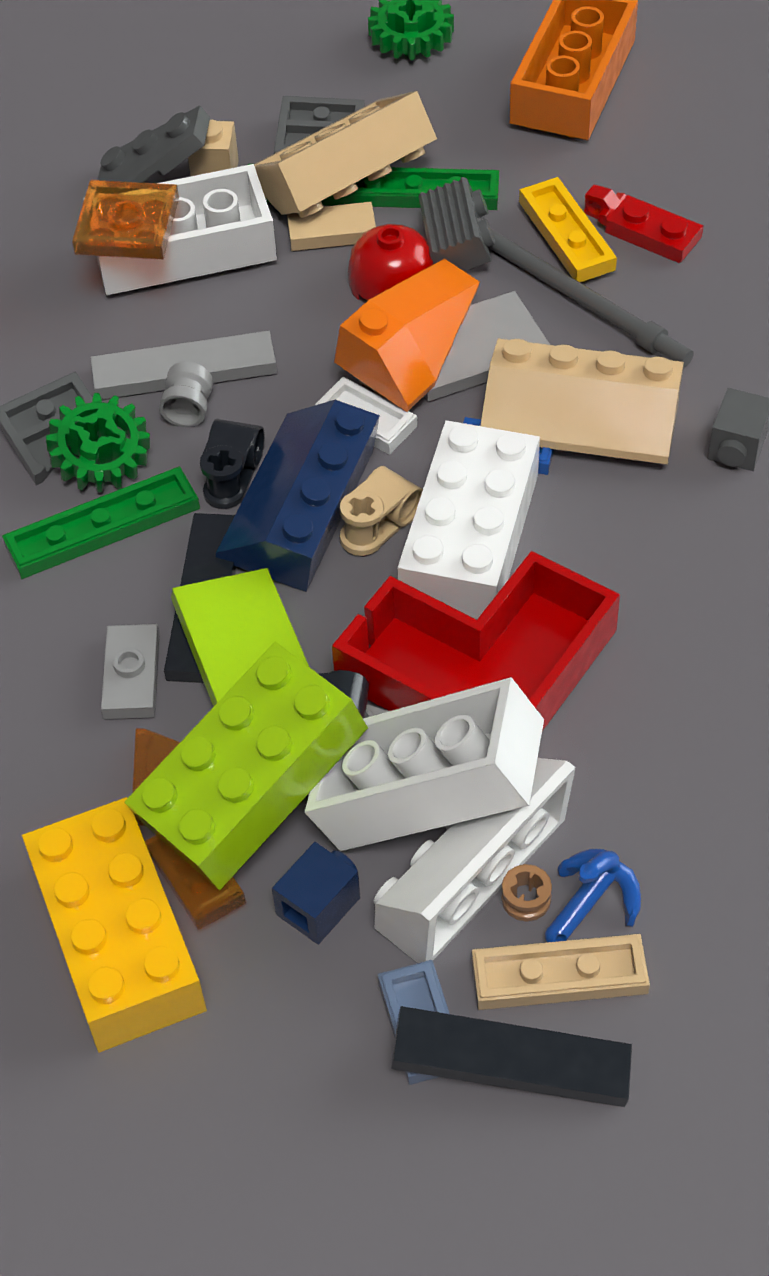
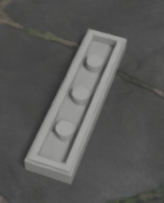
(148, 368)

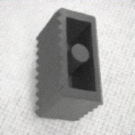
(456, 225)

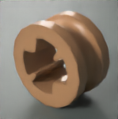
(518, 907)

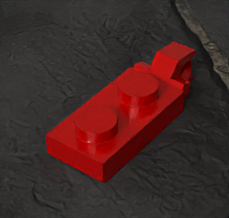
(643, 223)

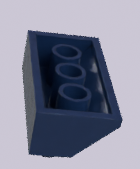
(299, 491)

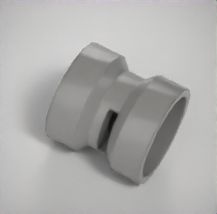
(186, 394)

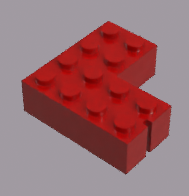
(537, 630)

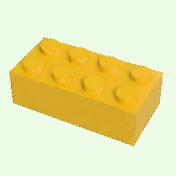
(114, 924)

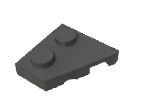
(307, 115)
(28, 417)

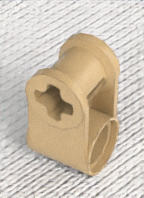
(377, 511)

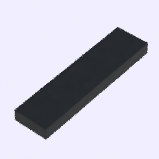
(199, 566)
(512, 1056)

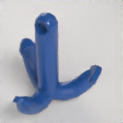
(596, 871)

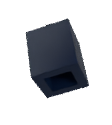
(317, 892)

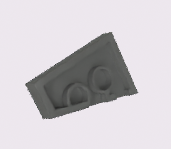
(156, 149)

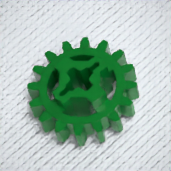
(411, 26)
(101, 446)

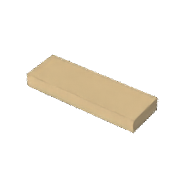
(560, 971)

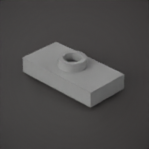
(130, 671)

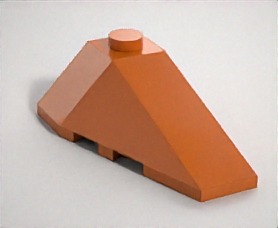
(407, 333)

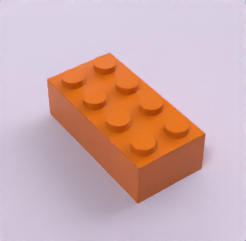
(572, 65)

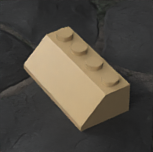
(345, 153)
(584, 399)

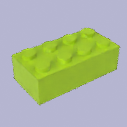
(247, 764)

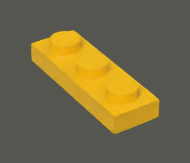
(567, 230)

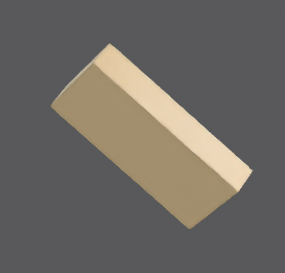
(330, 226)

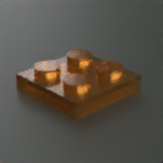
(126, 219)

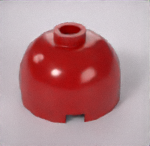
(386, 258)

